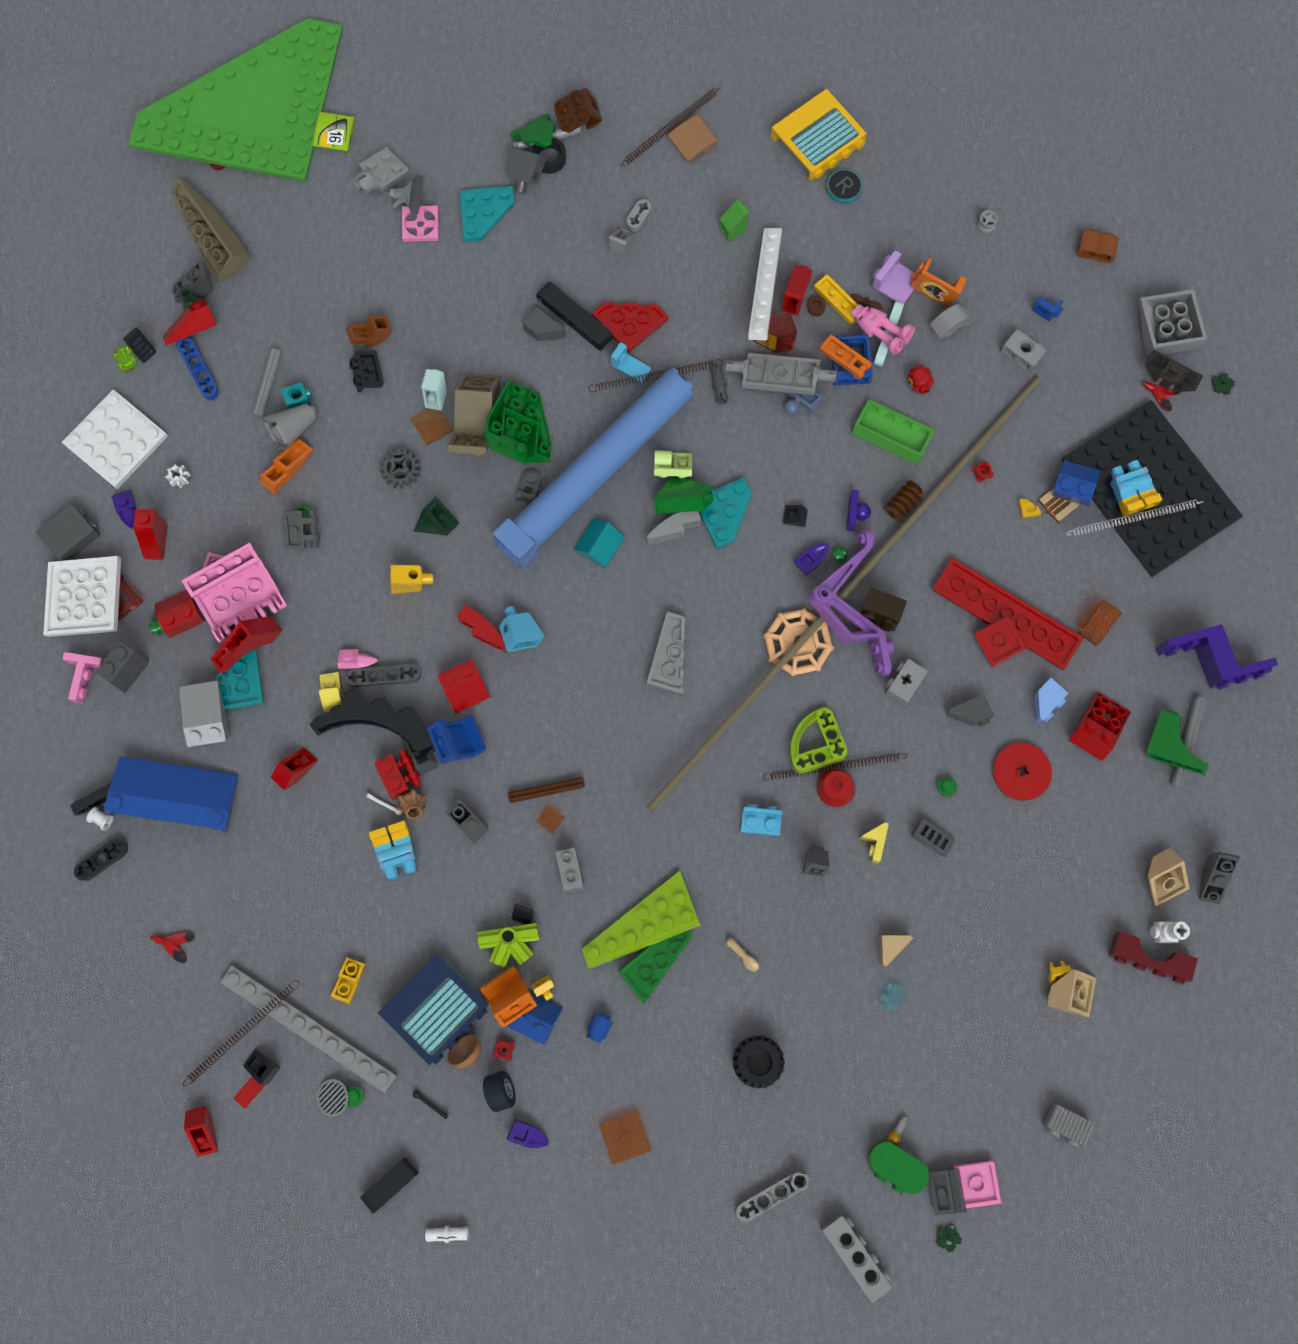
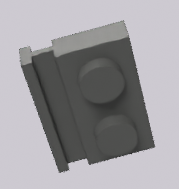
(947, 1191)

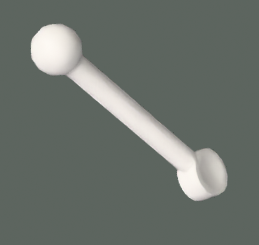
(397, 812)

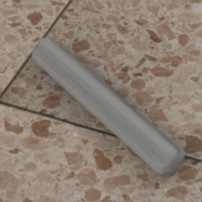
(266, 382)

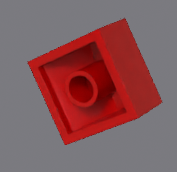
(178, 614)
(463, 686)

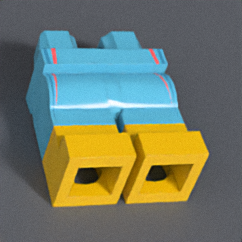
(1134, 489)
(395, 856)

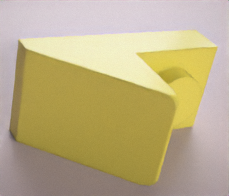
(330, 691)
(878, 837)

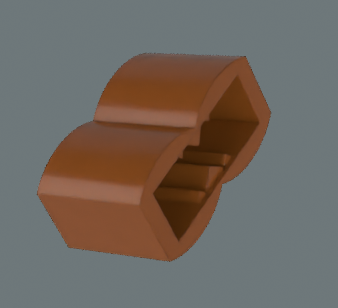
(1097, 246)

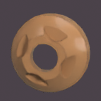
(465, 1052)

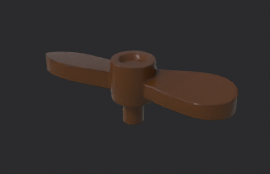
(866, 301)

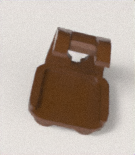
(576, 110)

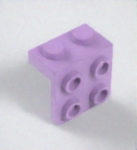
(893, 279)

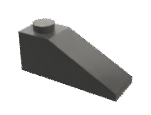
(816, 861)

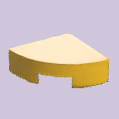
(1028, 508)

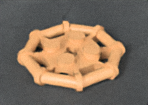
(788, 636)

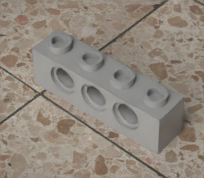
(879, 1284)

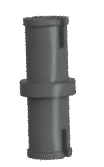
(719, 385)

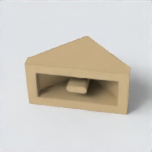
(891, 946)

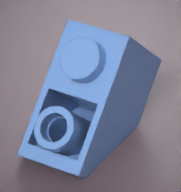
(1047, 698)

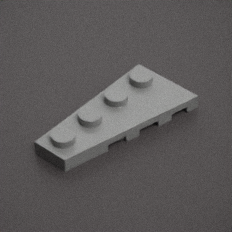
(667, 663)

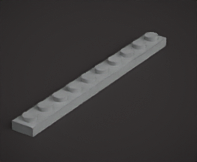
(309, 1029)

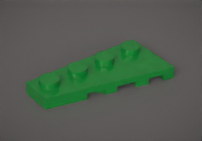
(651, 965)

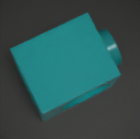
(293, 390)

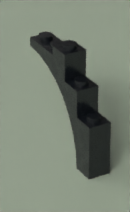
(379, 713)

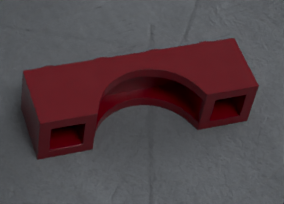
(1128, 949)

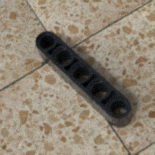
(574, 316)

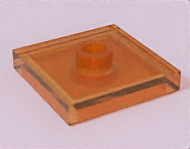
(625, 1137)

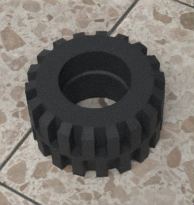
(776, 1062)

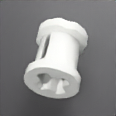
(99, 818)

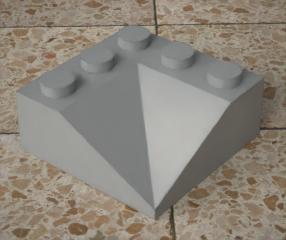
(1171, 323)

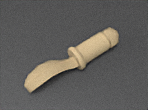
(749, 962)

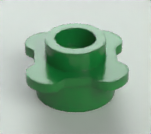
(840, 554)

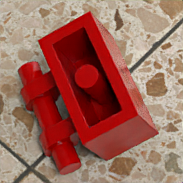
(393, 777)

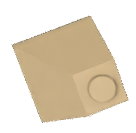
(1167, 876)
(1073, 993)

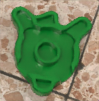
(536, 132)

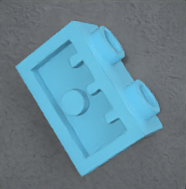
(761, 821)

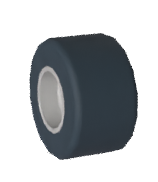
(499, 1091)

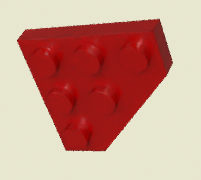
(630, 321)

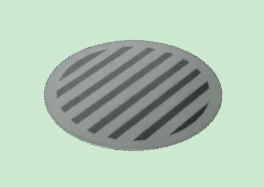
(332, 1097)

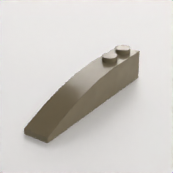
(216, 240)

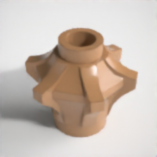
(412, 804)

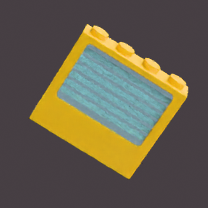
(820, 134)

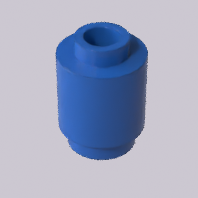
(599, 1027)

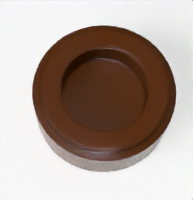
(816, 306)

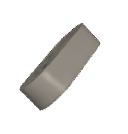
(642, 217)

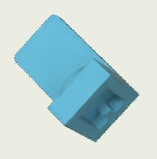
(628, 364)

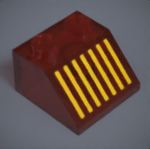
(781, 334)

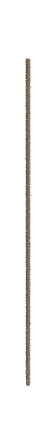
(843, 594)

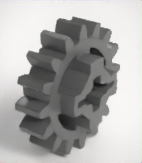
(401, 460)

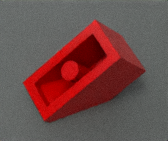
(293, 768)
(200, 1131)

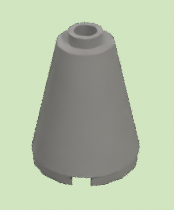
(289, 424)

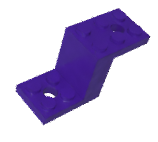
(1216, 657)

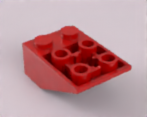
(1100, 726)

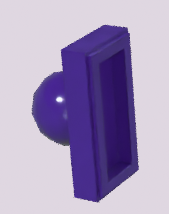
(856, 510)

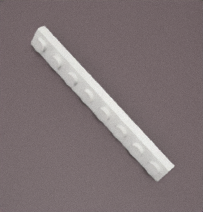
(765, 284)

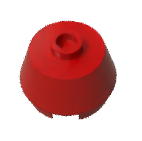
(836, 787)

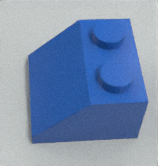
(1076, 483)
(538, 1021)

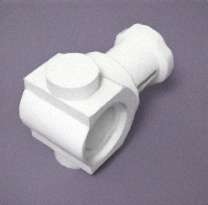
(1169, 932)

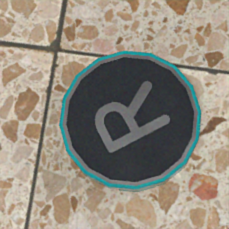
(844, 186)

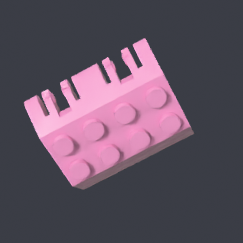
(234, 590)

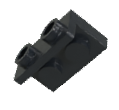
(366, 370)

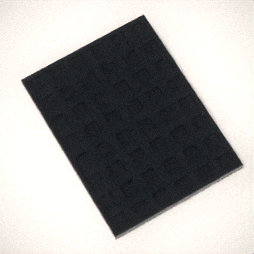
(1174, 474)

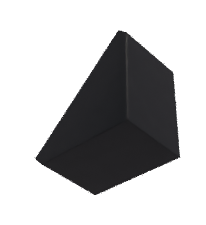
(261, 1067)

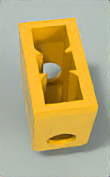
(408, 578)

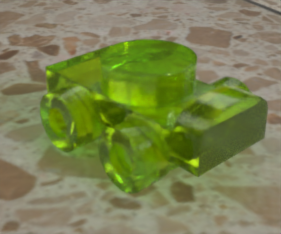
(126, 362)

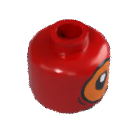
(920, 379)

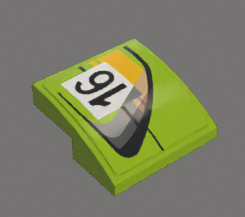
(334, 131)

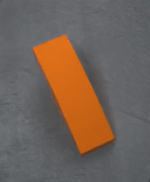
(285, 466)

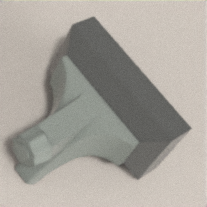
(410, 194)

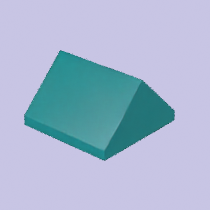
(599, 542)

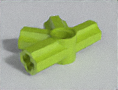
(516, 947)

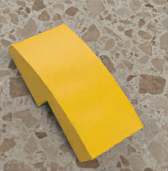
(348, 981)

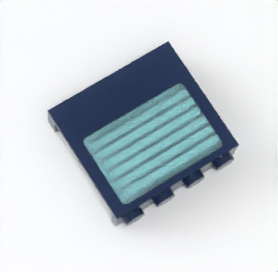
(433, 1010)

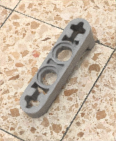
(773, 1198)

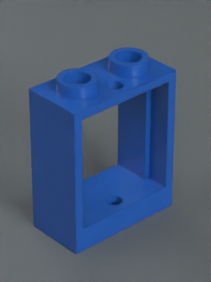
(846, 377)

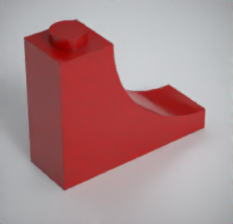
(244, 639)

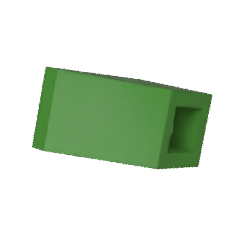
(734, 220)

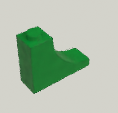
(1168, 746)

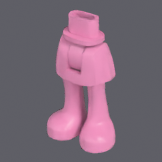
(871, 322)

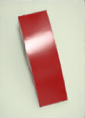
(481, 628)

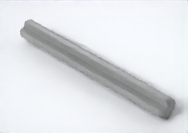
(1190, 737)

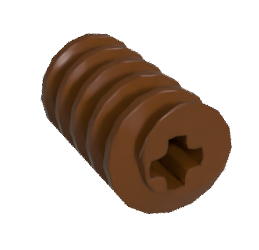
(903, 500)

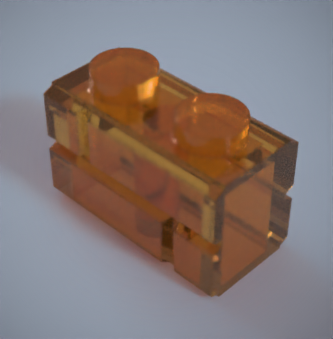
(1099, 622)

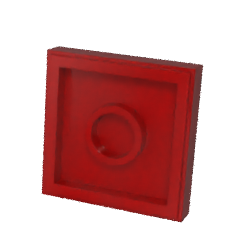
(999, 641)

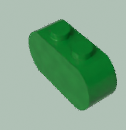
(897, 1167)

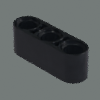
(389, 1185)

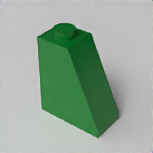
(683, 496)

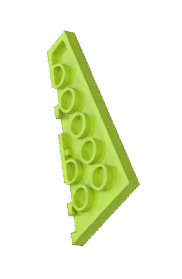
(656, 918)

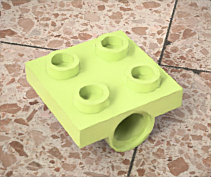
(672, 464)

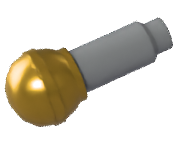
(895, 1136)

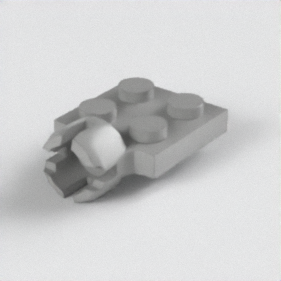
(380, 172)

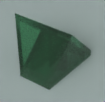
(436, 519)

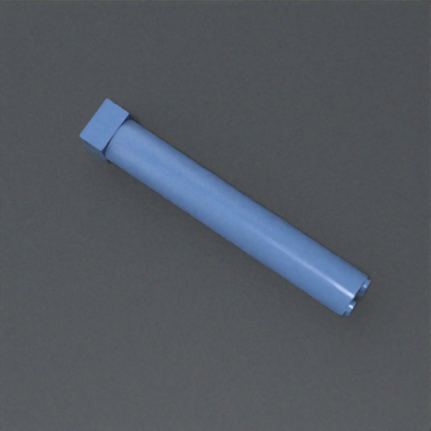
(592, 468)

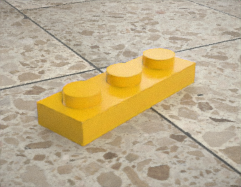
(836, 297)

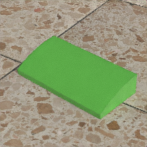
(893, 431)

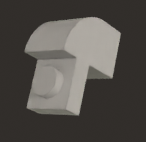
(951, 320)

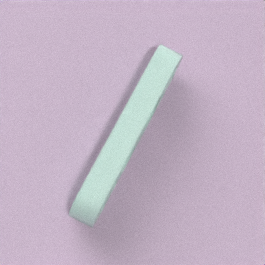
(883, 348)

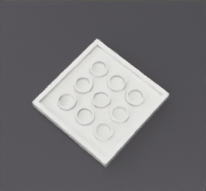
(115, 439)
(82, 596)

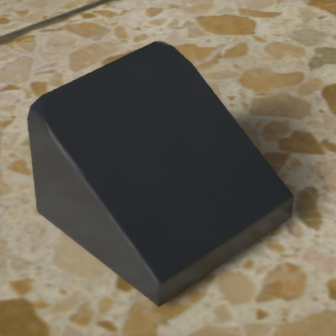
(795, 515)
(522, 914)

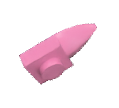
(353, 659)

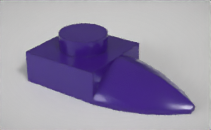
(125, 507)
(811, 558)
(526, 1135)

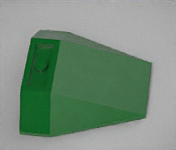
(518, 425)

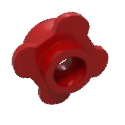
(988, 473)
(507, 1055)

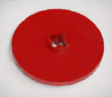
(1035, 764)

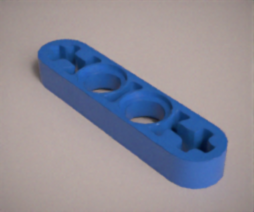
(198, 368)

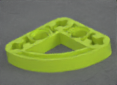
(827, 750)

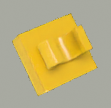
(1057, 973)
(543, 987)

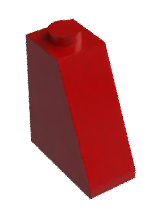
(796, 290)
(150, 533)

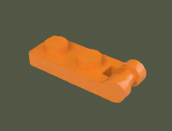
(845, 356)

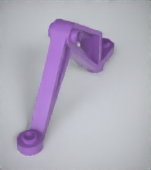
(825, 596)

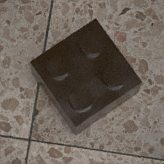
(883, 609)

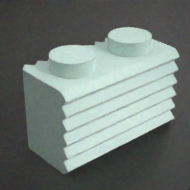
(434, 389)

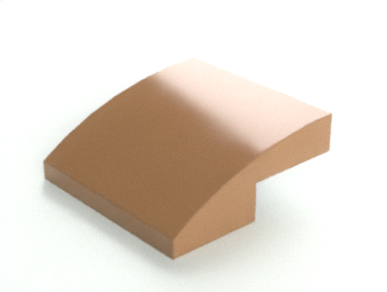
(693, 138)

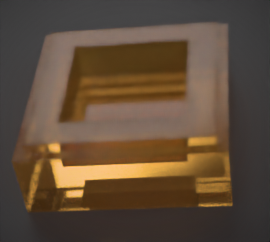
(550, 819)

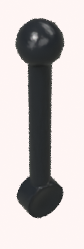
(416, 1094)

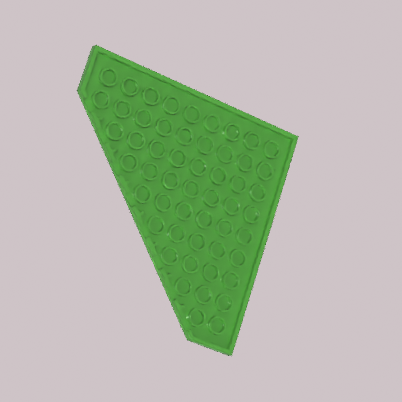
(252, 110)

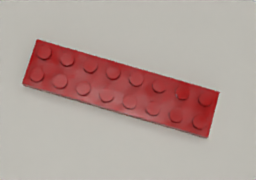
(991, 603)

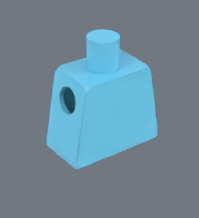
(519, 630)

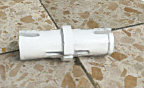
(447, 1234)

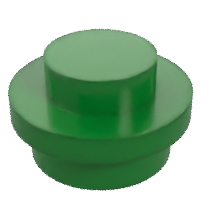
(155, 627)
(947, 786)
(355, 1096)

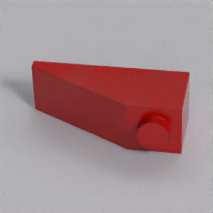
(193, 320)

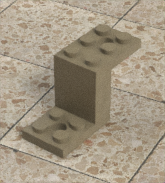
(472, 405)

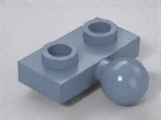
(810, 402)

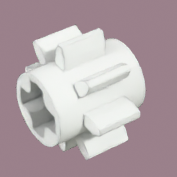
(174, 479)

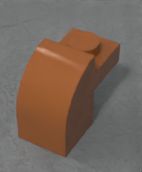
(371, 333)

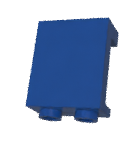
(456, 739)

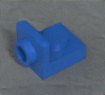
(1046, 310)

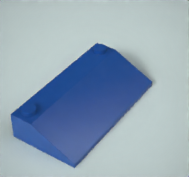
(171, 793)

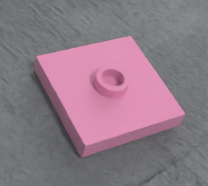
(979, 1183)

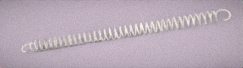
(1135, 517)

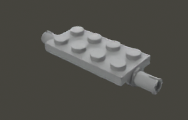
(781, 373)

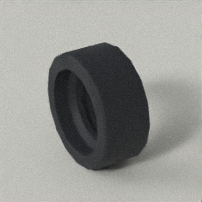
(553, 167)

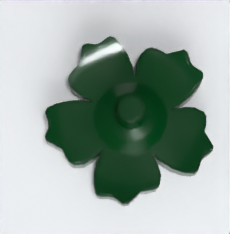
(1221, 384)
(948, 1238)

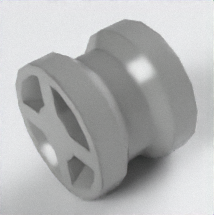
(987, 217)

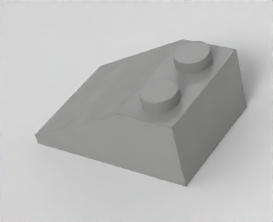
(203, 713)

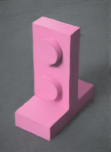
(82, 674)

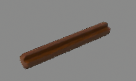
(547, 789)

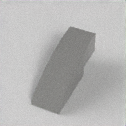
(673, 527)

